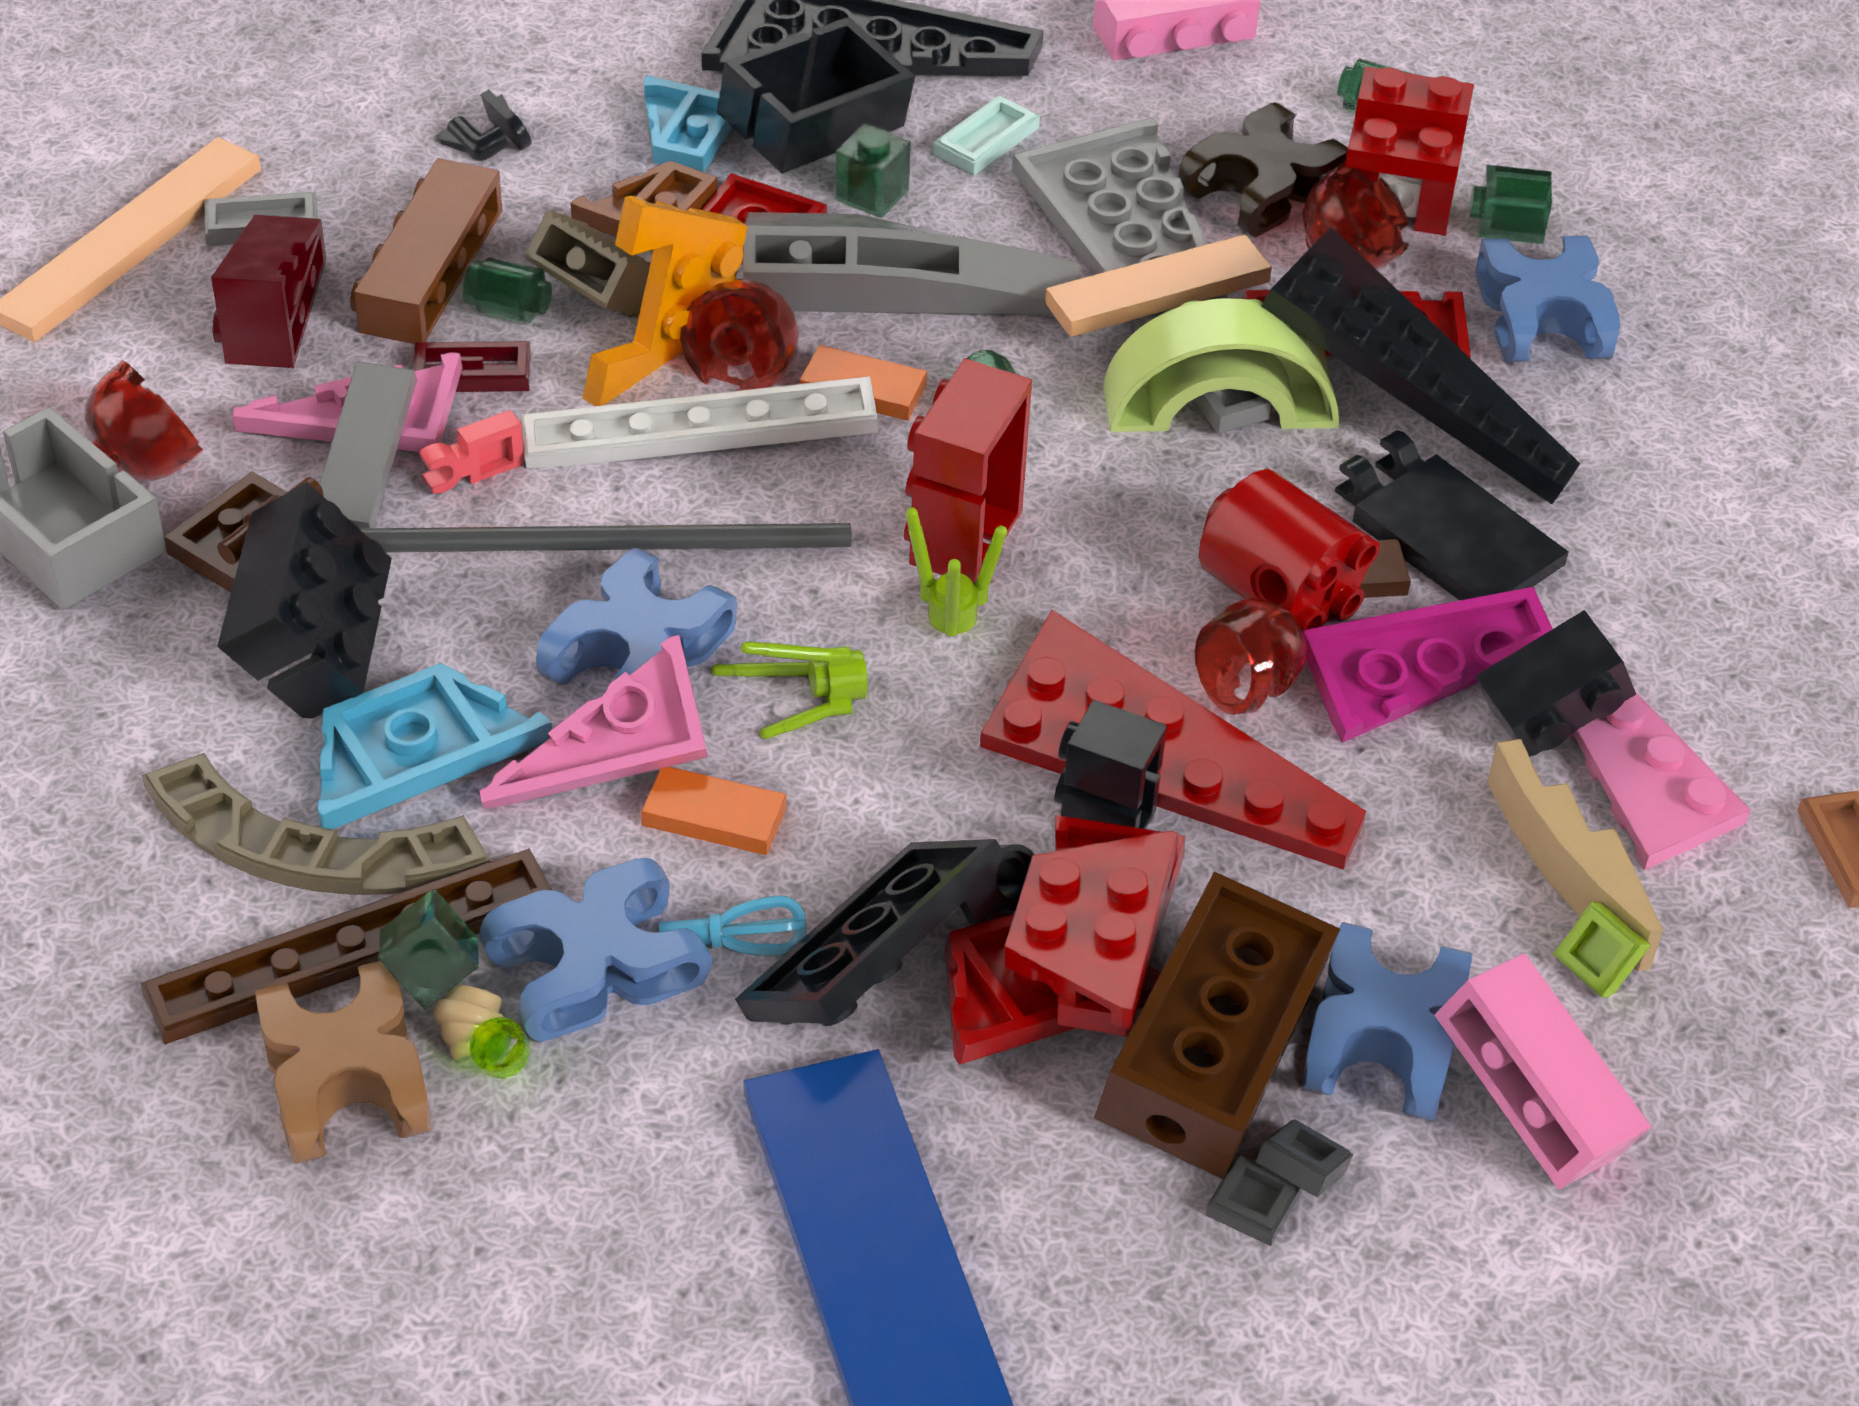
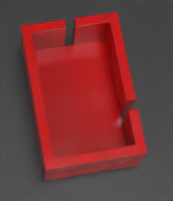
(969, 464)

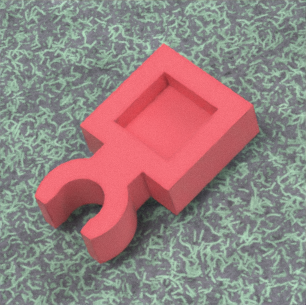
(480, 453)

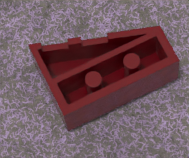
(268, 290)

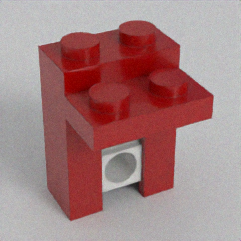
(1412, 138)

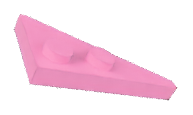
(318, 415)
(631, 729)

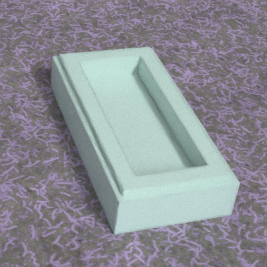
(986, 135)

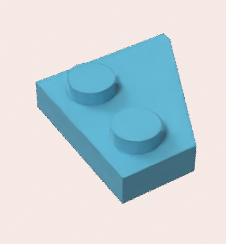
(683, 123)

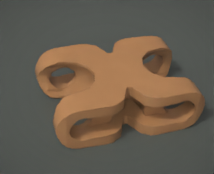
(342, 1060)

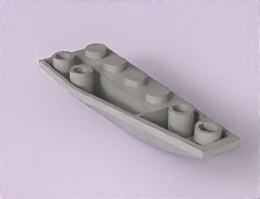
(894, 267)

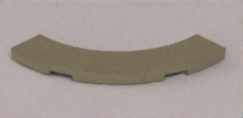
(301, 854)

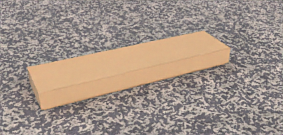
(1157, 285)

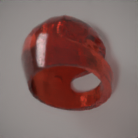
(1254, 634)

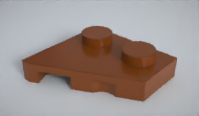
(664, 183)

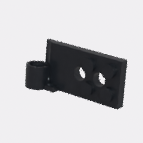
(882, 924)

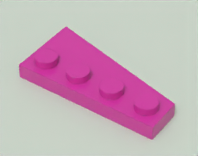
(1412, 658)

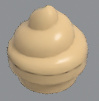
(462, 1014)

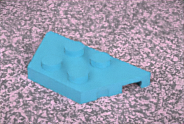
(415, 739)

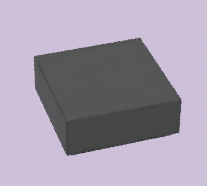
(1304, 1157)
(1253, 1200)

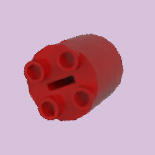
(1286, 549)

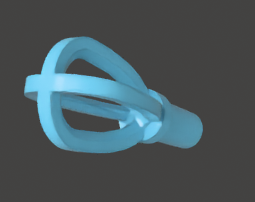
(717, 928)

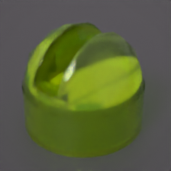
(492, 1041)

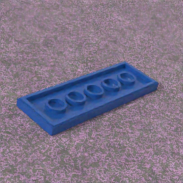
(872, 1237)

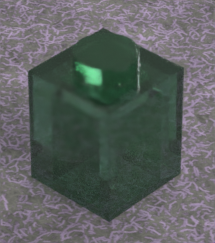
(872, 170)
(1512, 204)
(428, 949)

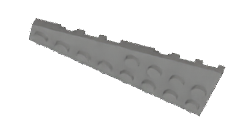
(1123, 207)

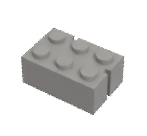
(71, 514)

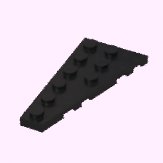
(915, 34)
(1378, 332)

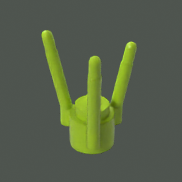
(952, 596)
(832, 672)

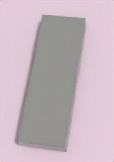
(367, 440)

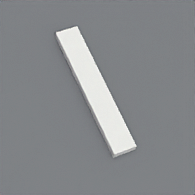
(699, 423)

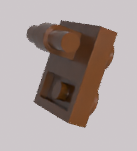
(216, 533)

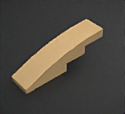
(1572, 859)

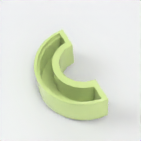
(1215, 349)

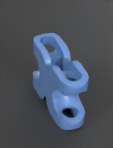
(1547, 297)
(633, 623)
(594, 948)
(1384, 1020)

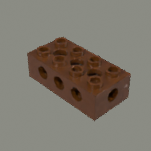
(1235, 949)

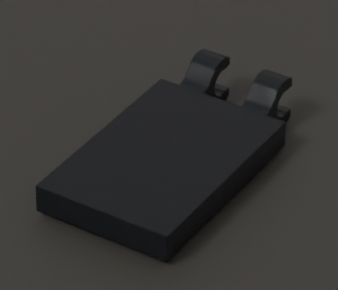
(1447, 523)

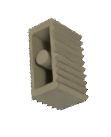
(589, 263)

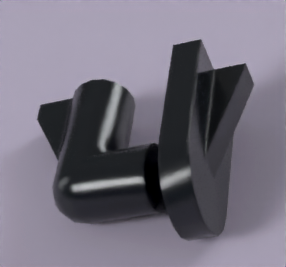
(465, 137)

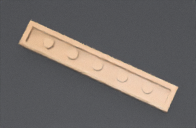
(125, 239)

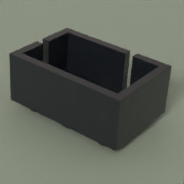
(813, 93)
(304, 589)

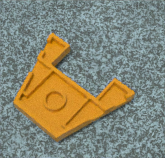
(688, 258)

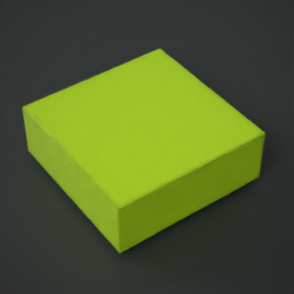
(1601, 949)

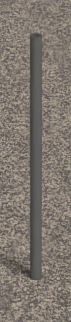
(611, 537)

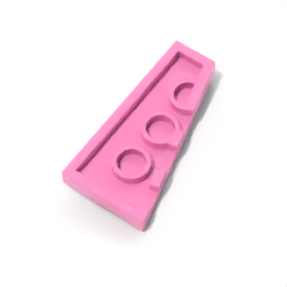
(1657, 783)

